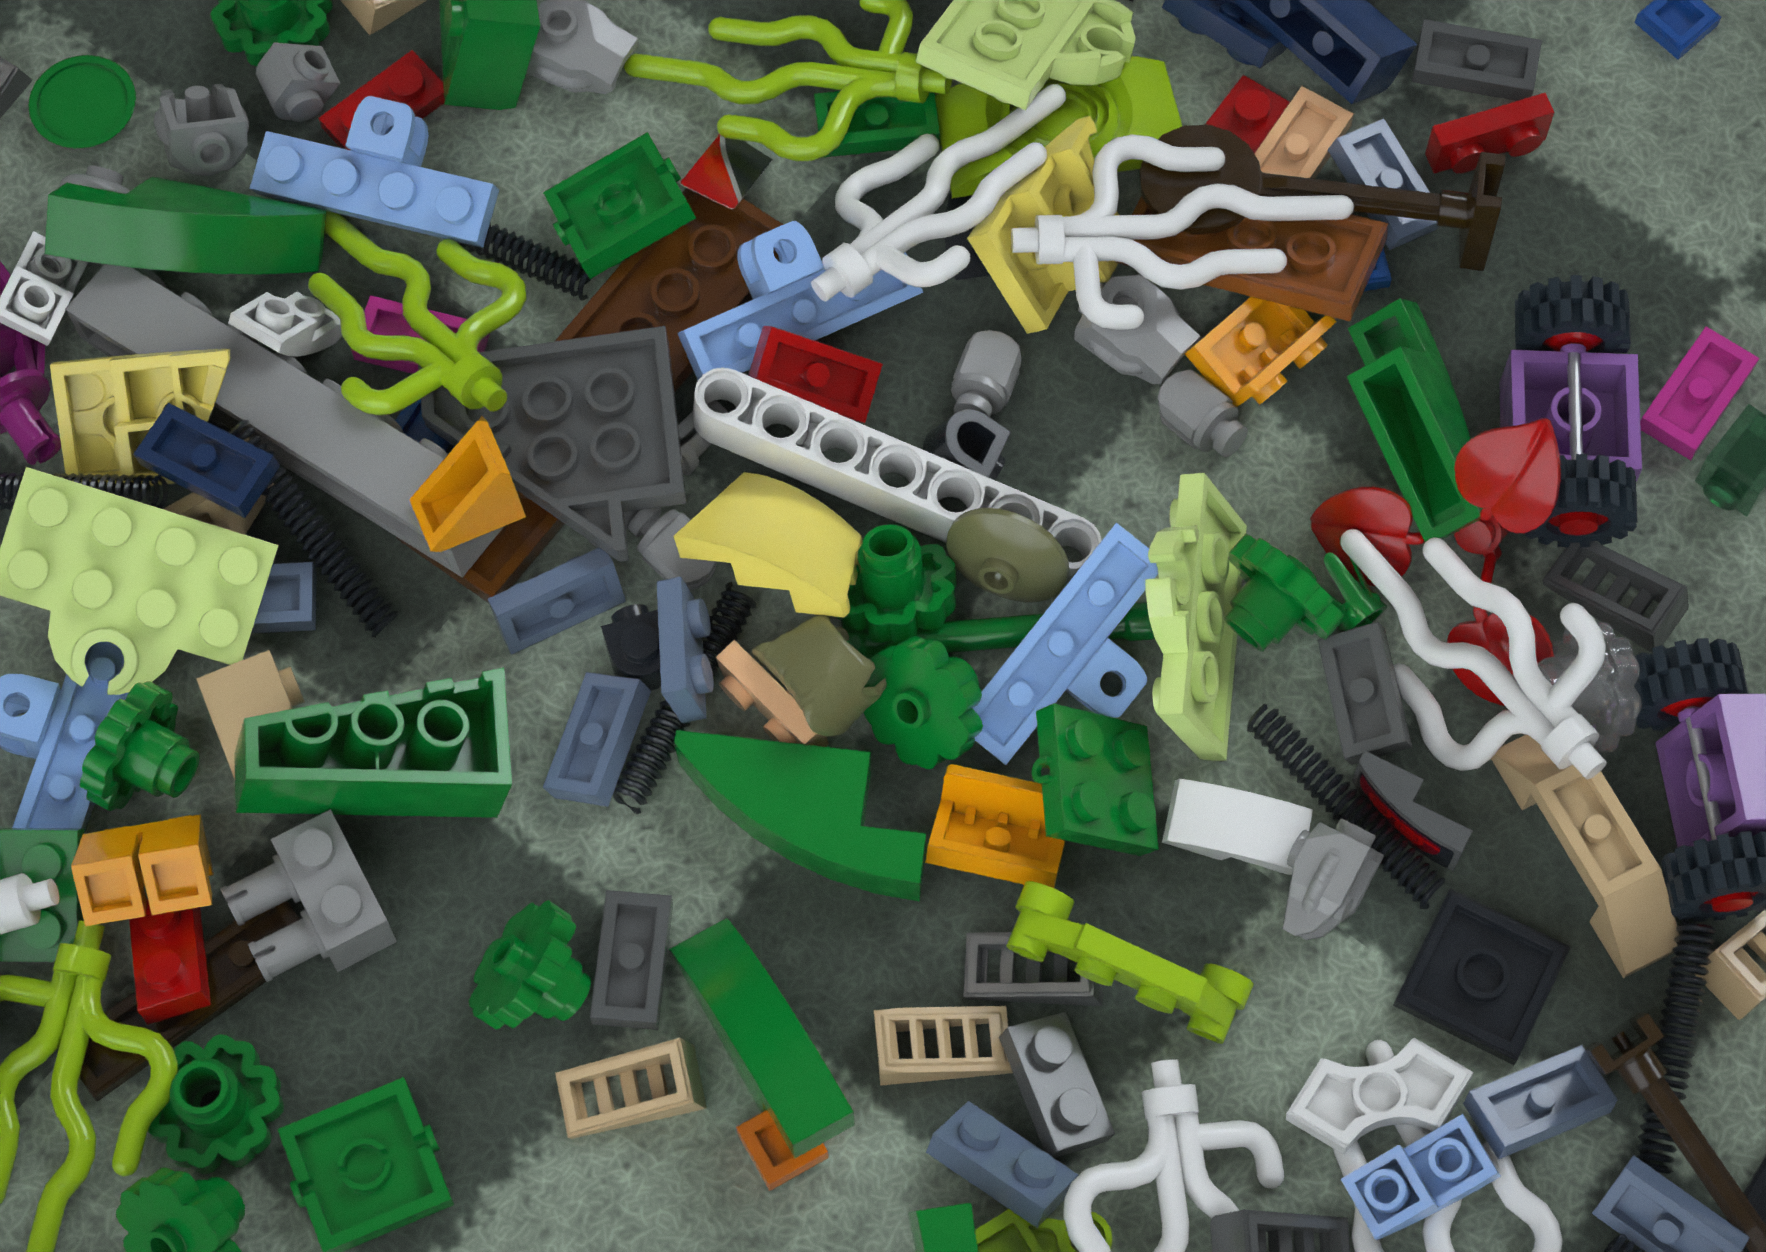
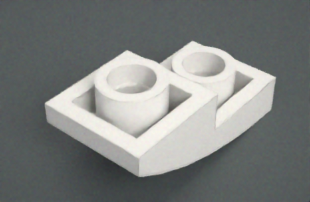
(39, 291)
(288, 325)
(1234, 824)

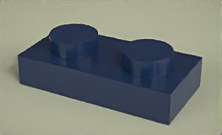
(1228, 26)
(206, 460)

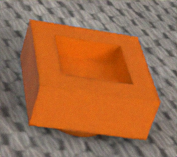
(771, 1152)

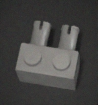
(340, 908)

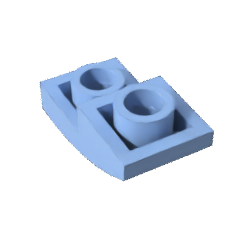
(1420, 1178)

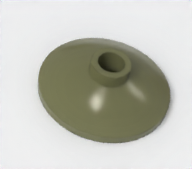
(1007, 555)

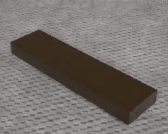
(230, 978)

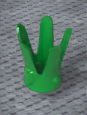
(1361, 604)

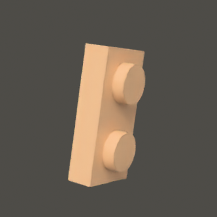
(1303, 135)
(751, 684)

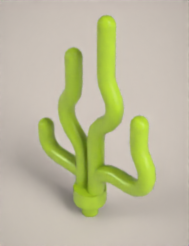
(858, 75)
(444, 356)
(68, 1020)

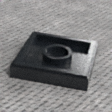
(1482, 976)

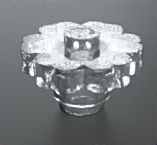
(1610, 699)

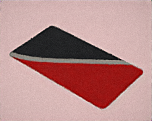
(726, 171)

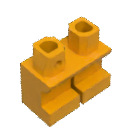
(162, 856)

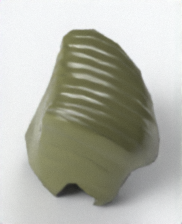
(822, 674)

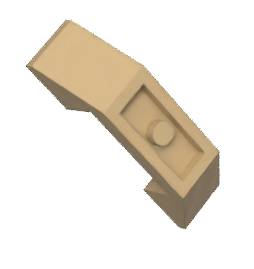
(1605, 849)

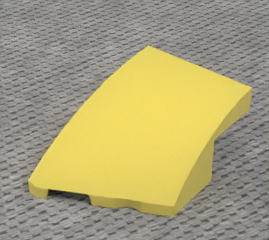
(1056, 187)
(114, 401)
(777, 542)

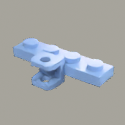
(377, 176)
(783, 300)
(1071, 648)
(59, 734)

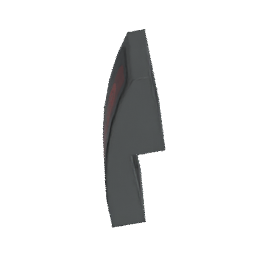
(1394, 796)

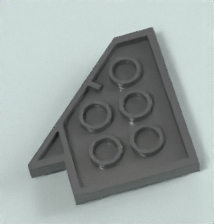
(583, 428)

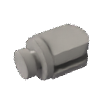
(986, 373)
(1200, 414)
(661, 550)

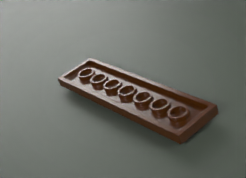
(664, 284)

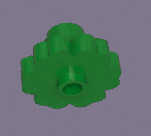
(258, 24)
(899, 586)
(1277, 596)
(925, 702)
(138, 750)
(530, 970)
(232, 1124)
(180, 1214)

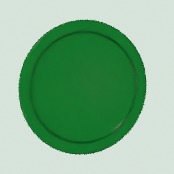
(82, 101)

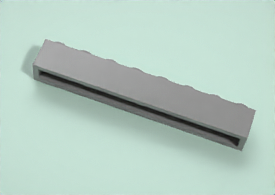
(304, 422)

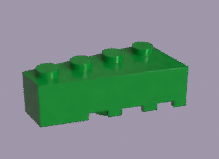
(486, 50)
(383, 755)

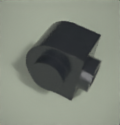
(970, 441)
(634, 644)

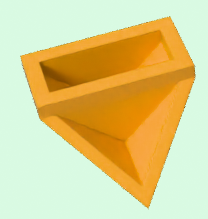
(467, 492)

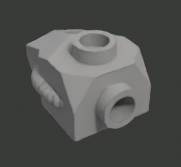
(579, 47)
(203, 130)
(1152, 347)
(1328, 877)

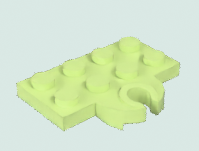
(1019, 44)
(129, 578)
(1189, 614)

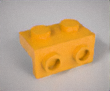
(1253, 347)
(993, 828)

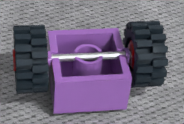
(1577, 378)
(1710, 776)

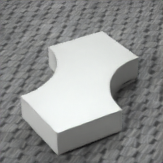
(1409, 1089)

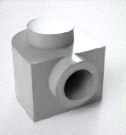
(296, 80)

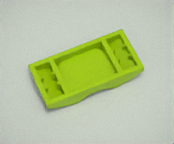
(1131, 104)

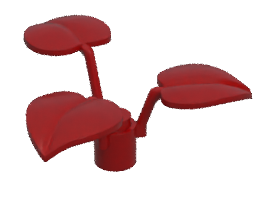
(1502, 470)

